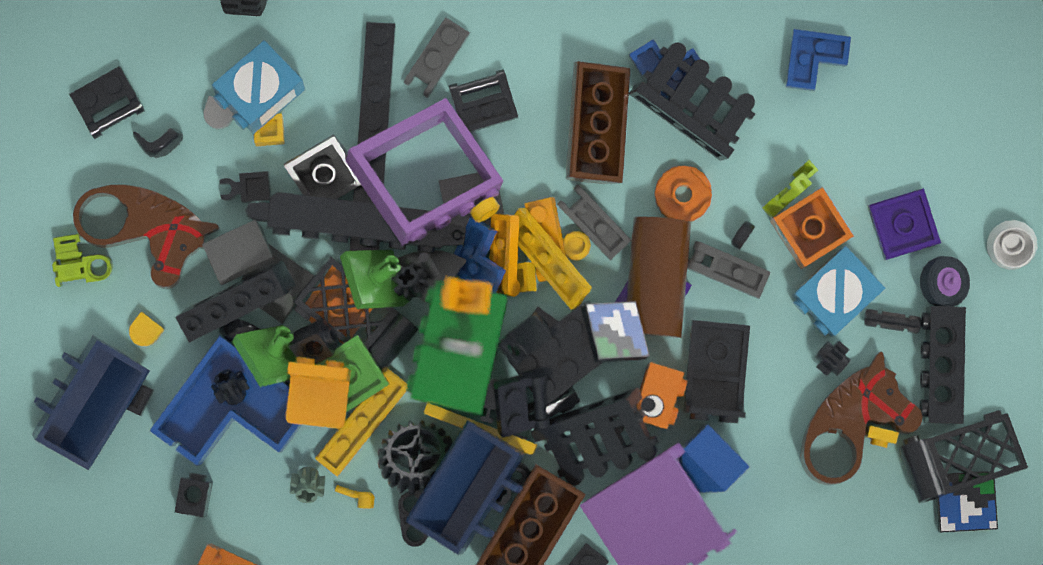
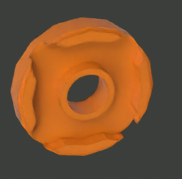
(687, 177)

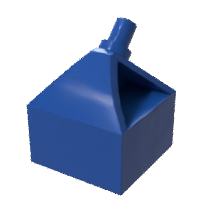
(711, 462)

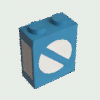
(257, 87)
(837, 292)

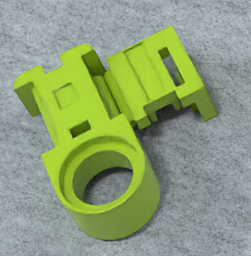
(797, 186)
(72, 263)

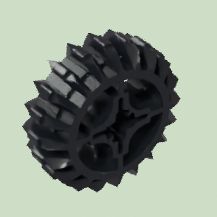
(404, 448)

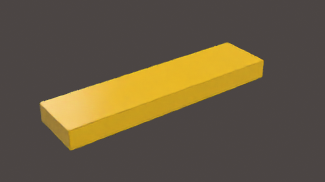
(551, 261)
(459, 421)
(361, 425)

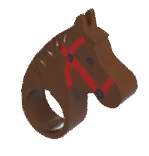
(168, 225)
(862, 398)

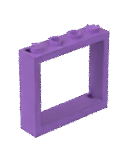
(402, 132)

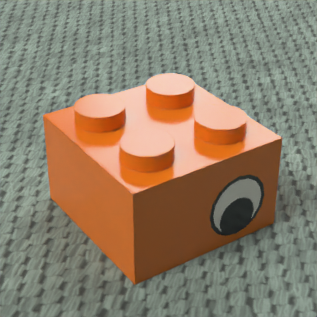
(811, 228)
(659, 392)

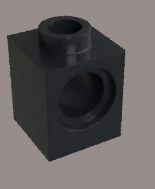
(319, 331)
(184, 505)

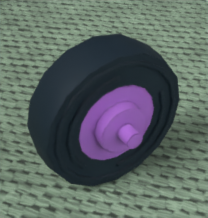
(944, 281)

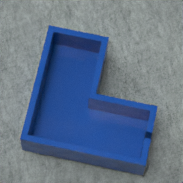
(199, 419)

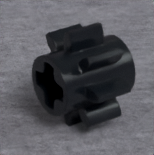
(410, 282)
(832, 358)
(230, 387)

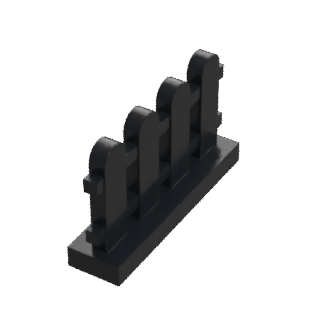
(679, 98)
(601, 415)

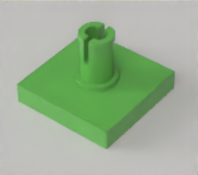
(370, 278)
(266, 353)
(365, 376)

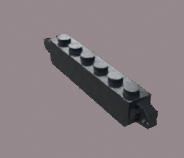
(345, 220)

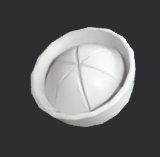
(1012, 244)

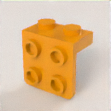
(318, 393)

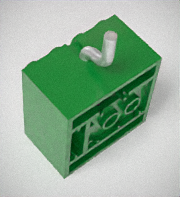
(456, 353)

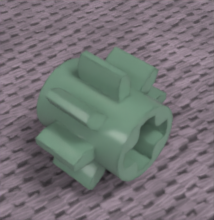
(307, 484)

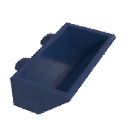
(89, 402)
(466, 488)

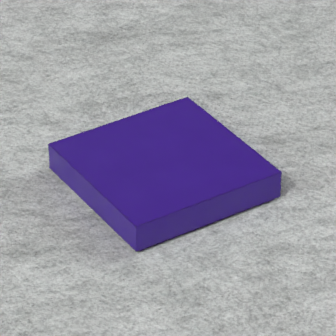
(904, 224)

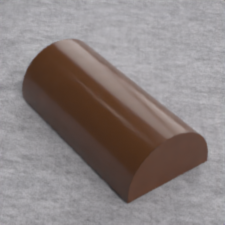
(597, 123)
(659, 273)
(533, 521)

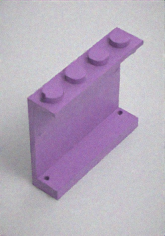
(656, 516)

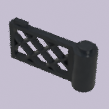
(383, 342)
(925, 463)

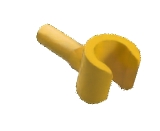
(365, 499)

